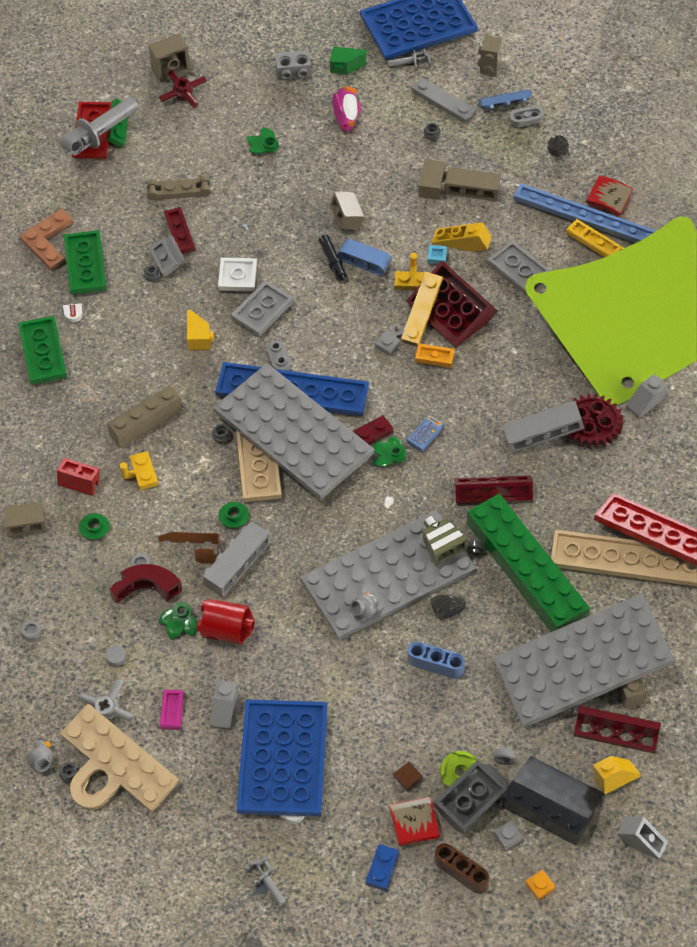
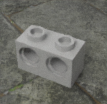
(293, 64)

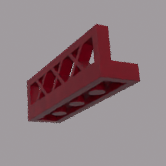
(483, 488)
(618, 722)

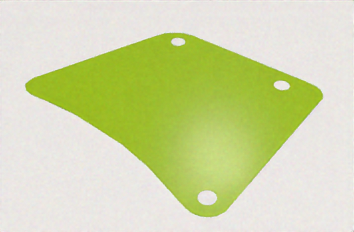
(627, 310)

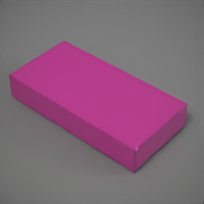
(172, 709)

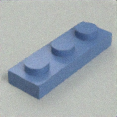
(504, 99)

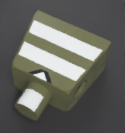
(443, 539)

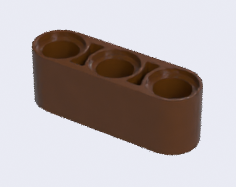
(457, 859)

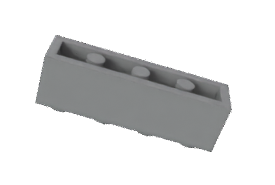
(543, 426)
(236, 559)

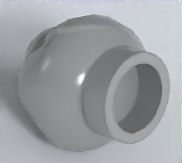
(364, 605)
(40, 756)

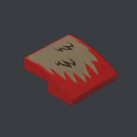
(609, 194)
(414, 821)

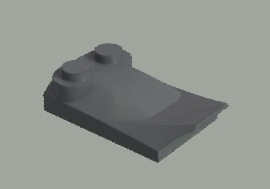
(471, 795)

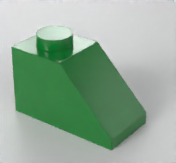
(347, 60)

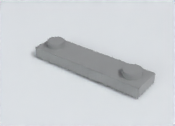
(443, 100)

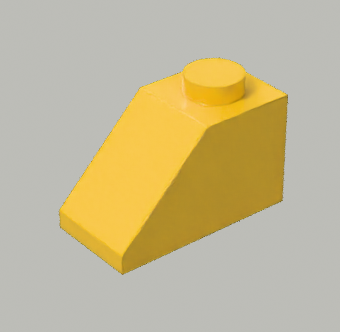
(198, 332)
(614, 773)

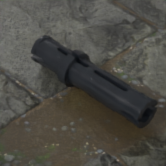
(334, 262)

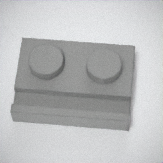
(167, 255)

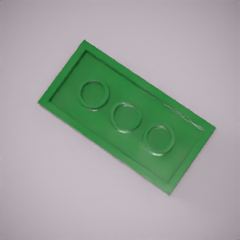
(85, 262)
(42, 350)

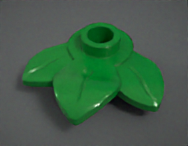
(264, 143)
(389, 452)
(177, 622)

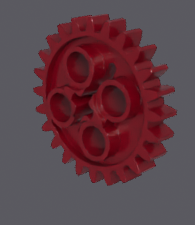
(606, 415)

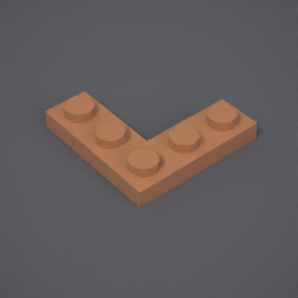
(37, 238)

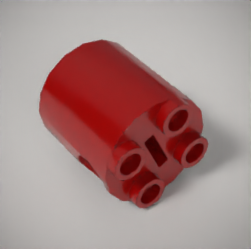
(225, 621)

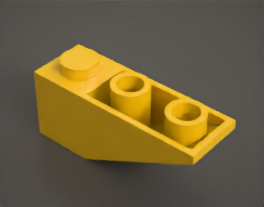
(464, 237)

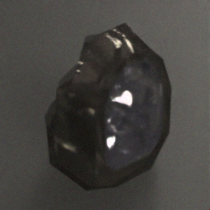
(447, 605)

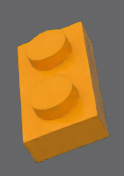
(434, 355)

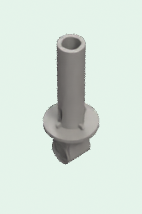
(87, 133)

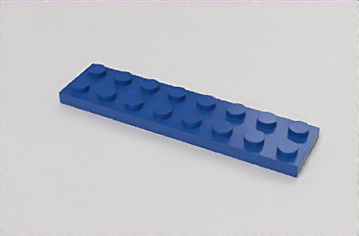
(331, 393)

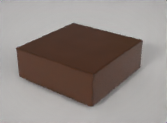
(407, 776)

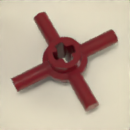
(182, 89)

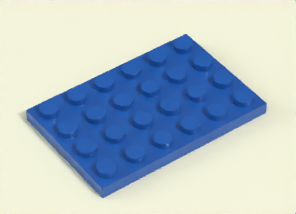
(416, 24)
(282, 758)

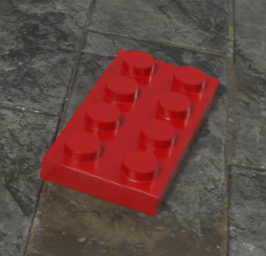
(89, 112)

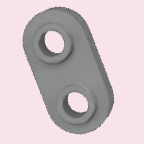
(526, 116)
(278, 355)

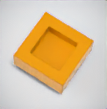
(540, 884)

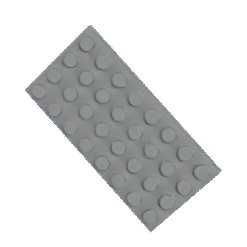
(294, 431)
(390, 567)
(584, 660)

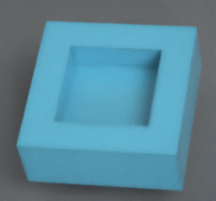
(436, 254)

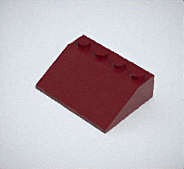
(457, 308)

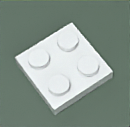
(237, 274)

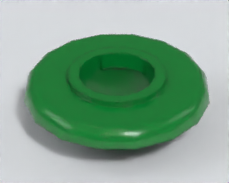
(233, 522)
(96, 533)

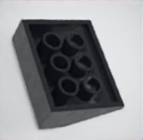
(552, 800)

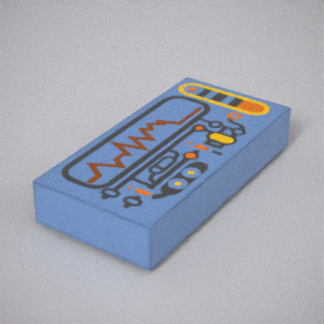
(425, 433)

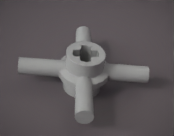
(109, 701)

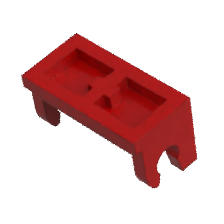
(78, 476)

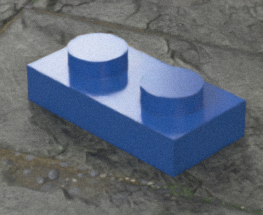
(382, 867)

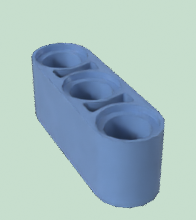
(364, 257)
(441, 667)

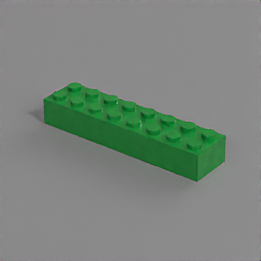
(526, 564)

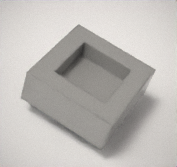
(508, 835)

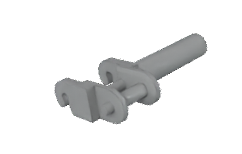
(413, 59)
(266, 878)

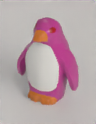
(346, 107)

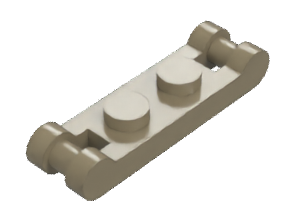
(178, 188)

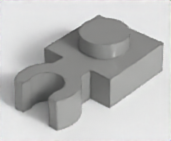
(389, 341)

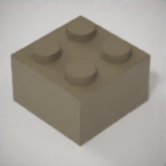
(169, 55)

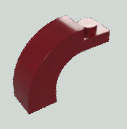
(149, 577)

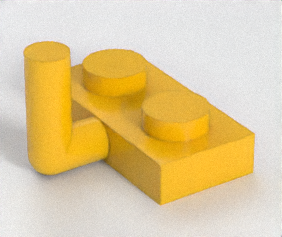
(409, 280)
(142, 470)

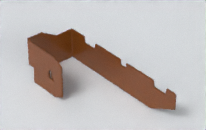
(201, 555)

